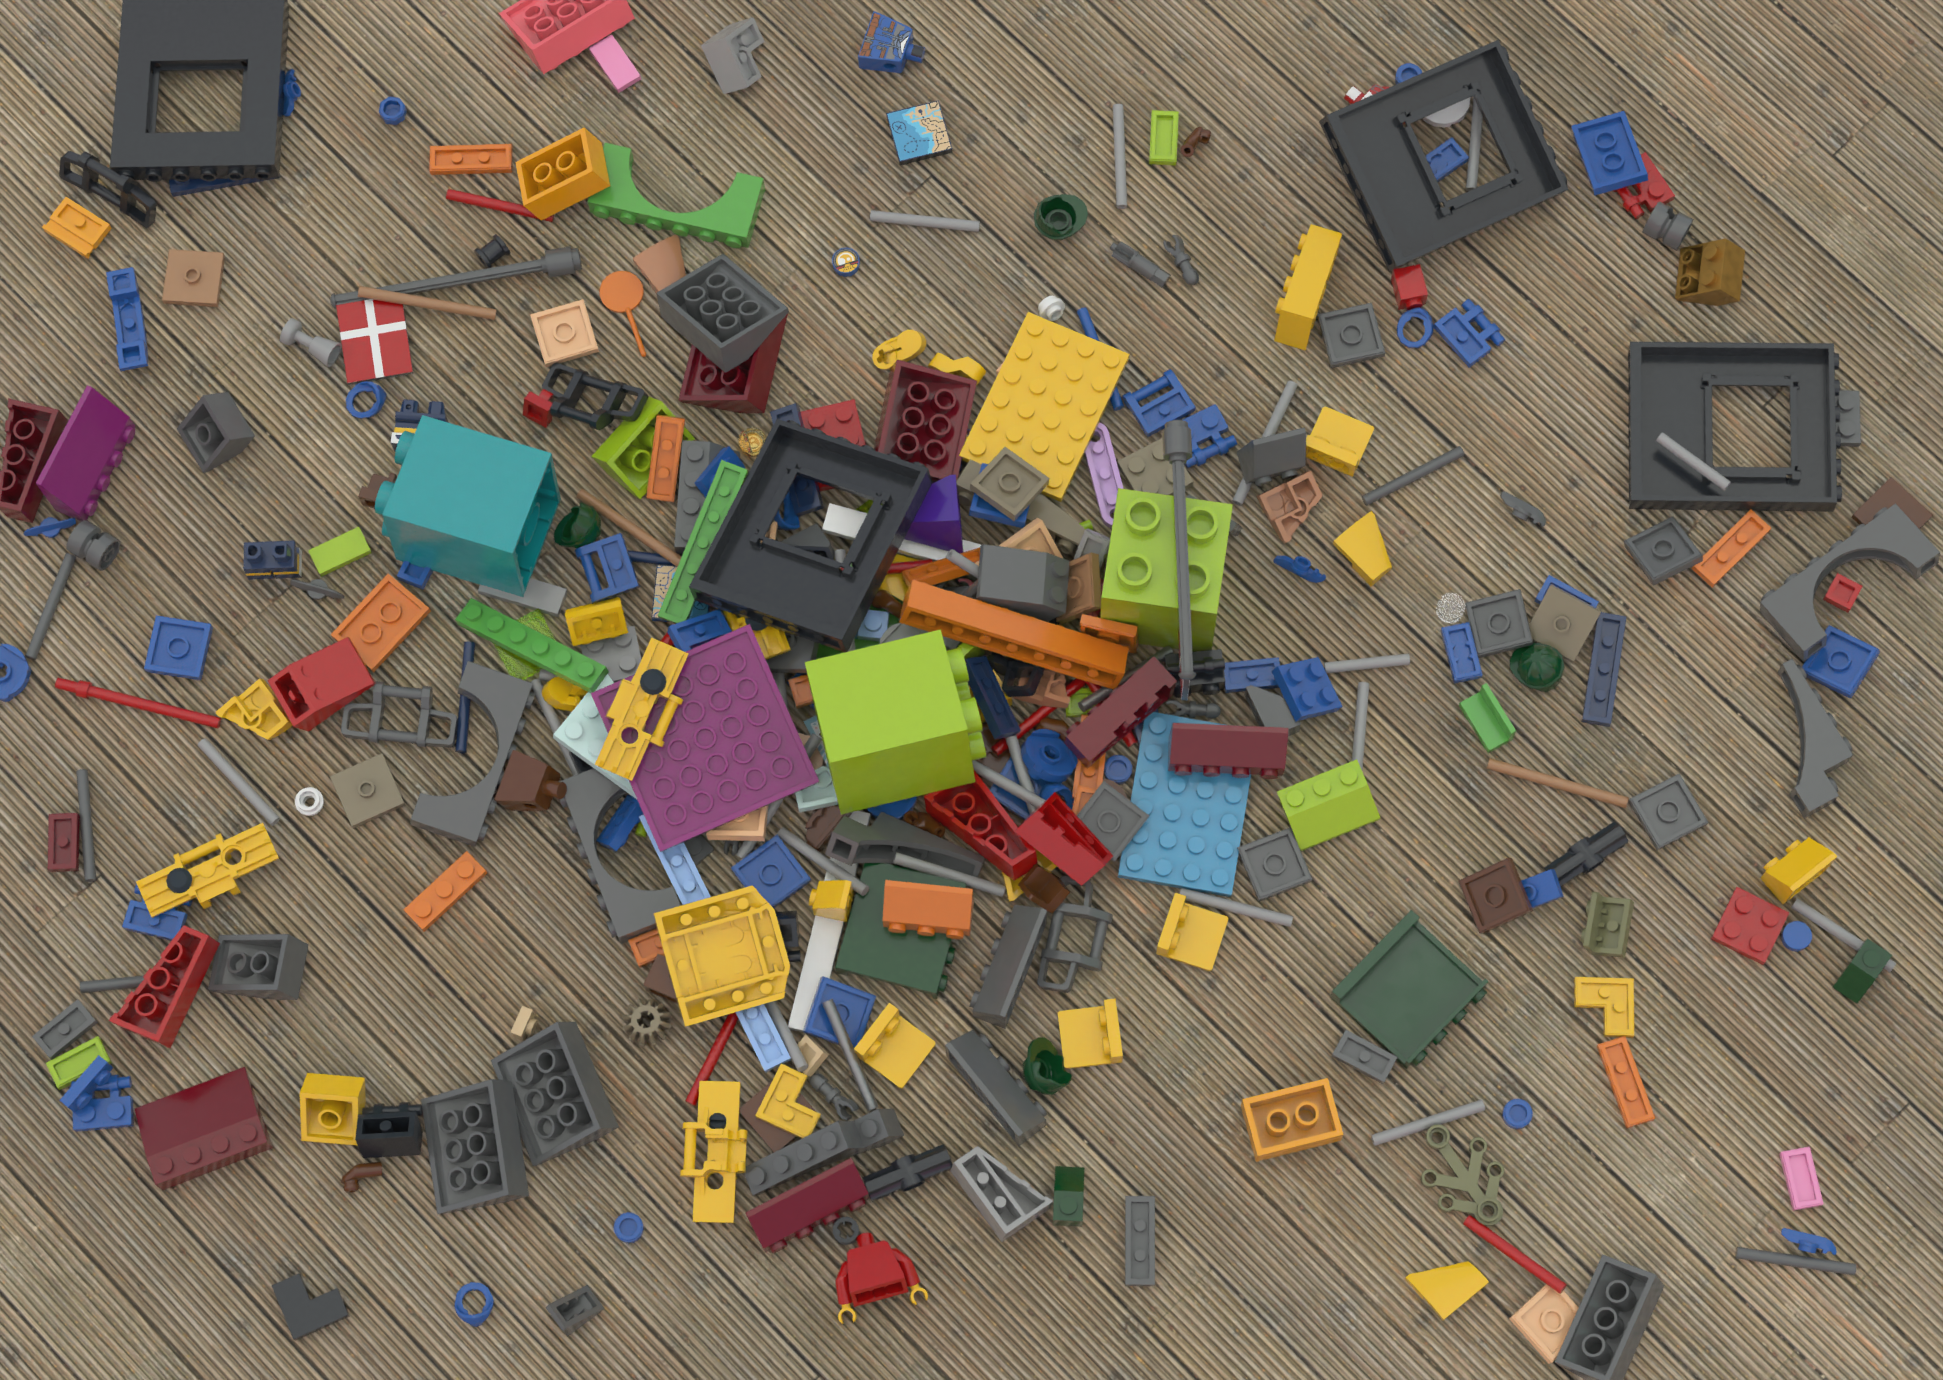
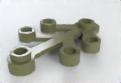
(1465, 1180)

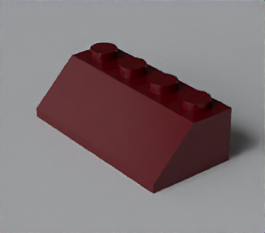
(1227, 750)
(808, 1206)

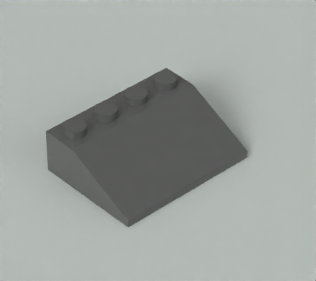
(721, 311)
(555, 1092)
(475, 1146)

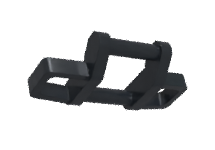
(89, 182)
(565, 403)
(1017, 669)

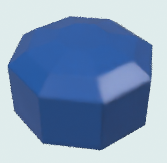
(392, 110)

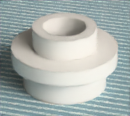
(1051, 308)
(305, 794)

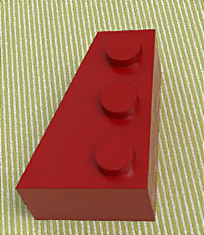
(1064, 839)

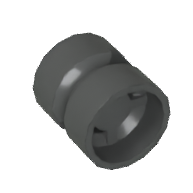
(1667, 225)
(89, 543)

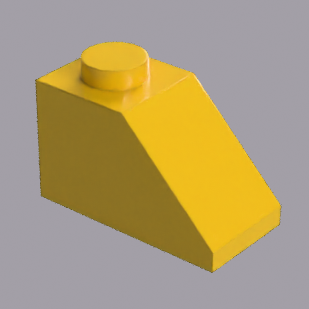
(832, 899)

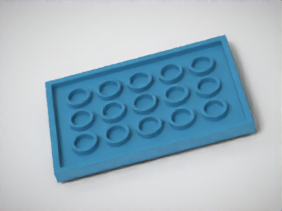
(1191, 819)

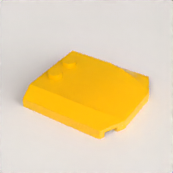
(723, 954)

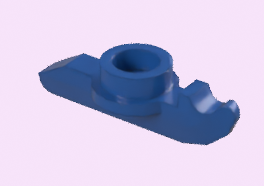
(291, 92)
(50, 527)
(1300, 567)
(1809, 1242)

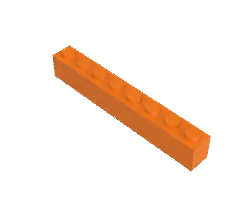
(1014, 634)

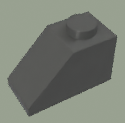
(1271, 709)

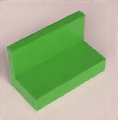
(1488, 719)

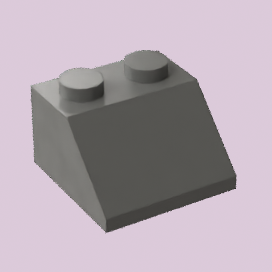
(215, 430)
(1273, 457)

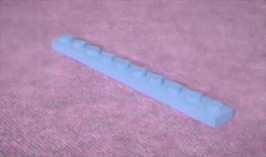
(691, 888)

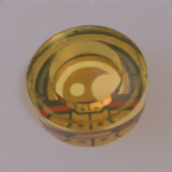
(751, 441)

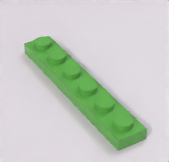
(722, 492)
(532, 645)

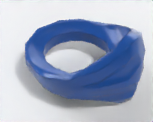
(1428, 324)
(368, 387)
(790, 520)
(1049, 788)
(477, 1319)

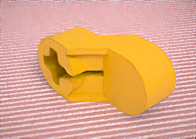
(911, 344)
(962, 367)
(562, 694)

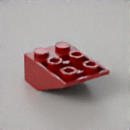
(321, 684)

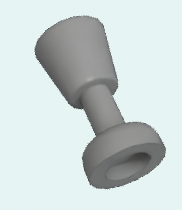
(321, 348)

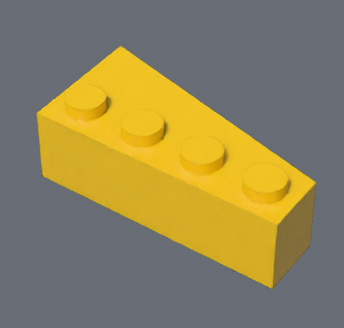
(1306, 286)

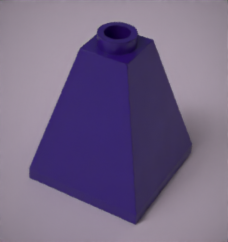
(939, 518)

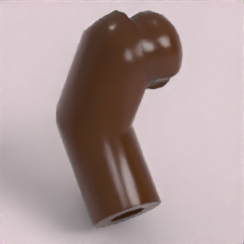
(1191, 142)
(885, 600)
(925, 822)
(359, 1172)

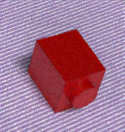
(1409, 287)

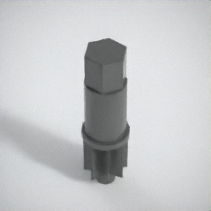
(1139, 263)

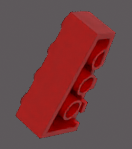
(984, 825)

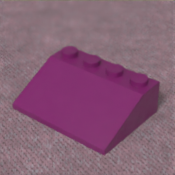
(85, 455)

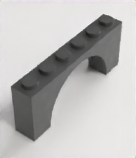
(1886, 538)
(463, 814)
(630, 909)

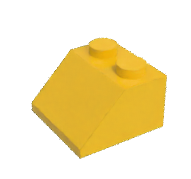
(1797, 869)
(331, 1108)

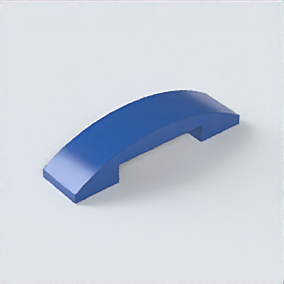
(128, 318)

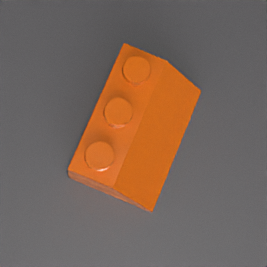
(927, 909)

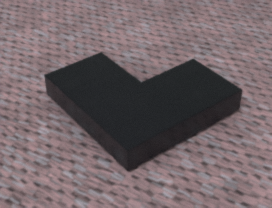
(306, 1314)

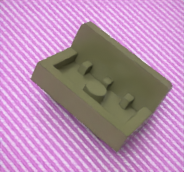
(1607, 925)

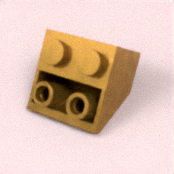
(1710, 273)

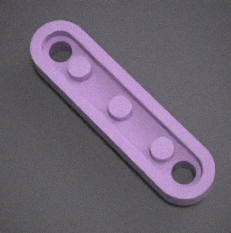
(1103, 473)

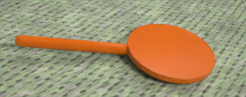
(621, 294)

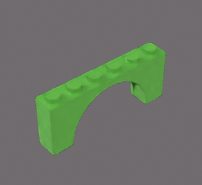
(726, 220)

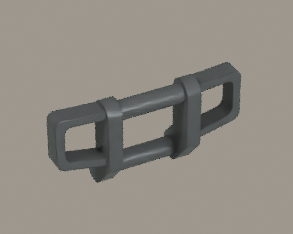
(377, 707)
(1075, 960)

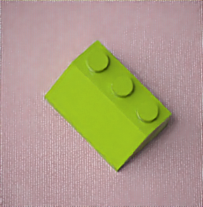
(629, 448)
(1328, 805)

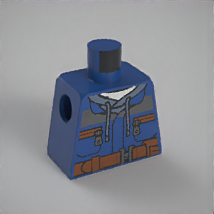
(888, 46)

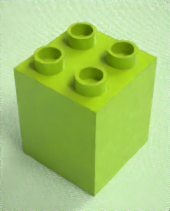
(1143, 567)
(896, 720)

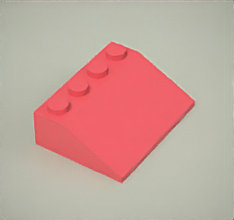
(563, 28)

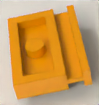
(77, 227)

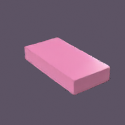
(615, 63)
(1801, 1178)

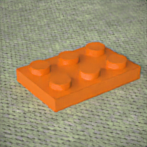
(382, 621)

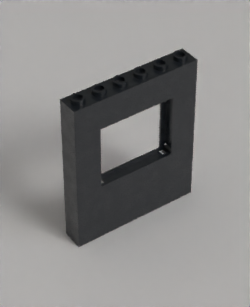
(200, 38)
(1395, 179)
(1673, 397)
(791, 585)

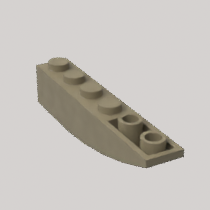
(1061, 526)

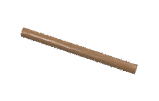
(425, 302)
(629, 527)
(1558, 783)

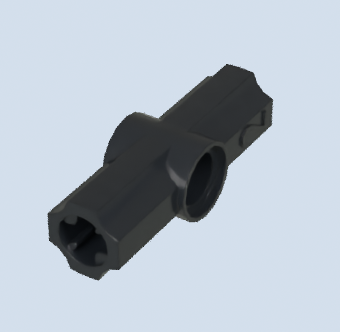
(1588, 853)
(907, 1173)

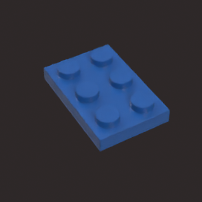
(1609, 153)

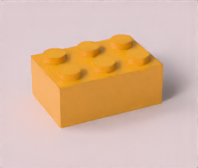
(562, 174)
(1291, 1119)

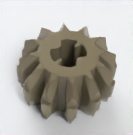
(636, 1019)

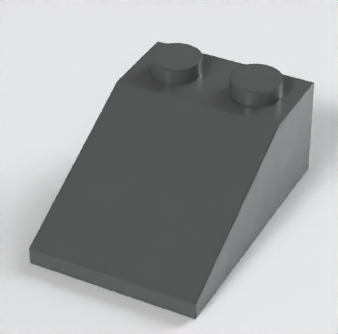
(1023, 581)
(259, 966)

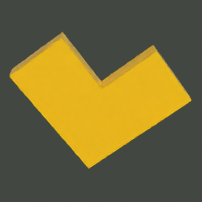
(1615, 998)
(780, 1104)

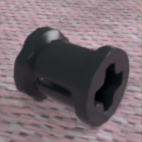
(492, 251)

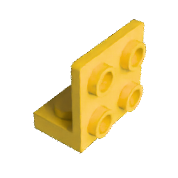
(1338, 441)
(596, 621)
(1191, 934)
(1090, 1036)
(894, 1047)

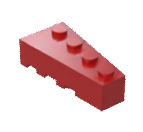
(168, 988)

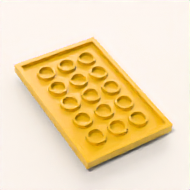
(1047, 401)

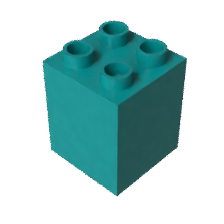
(469, 504)

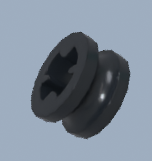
(854, 1228)

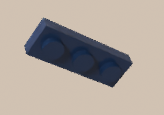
(991, 698)

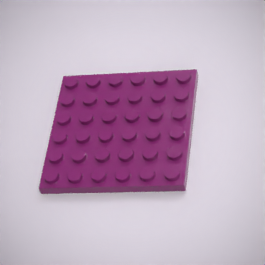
(725, 746)

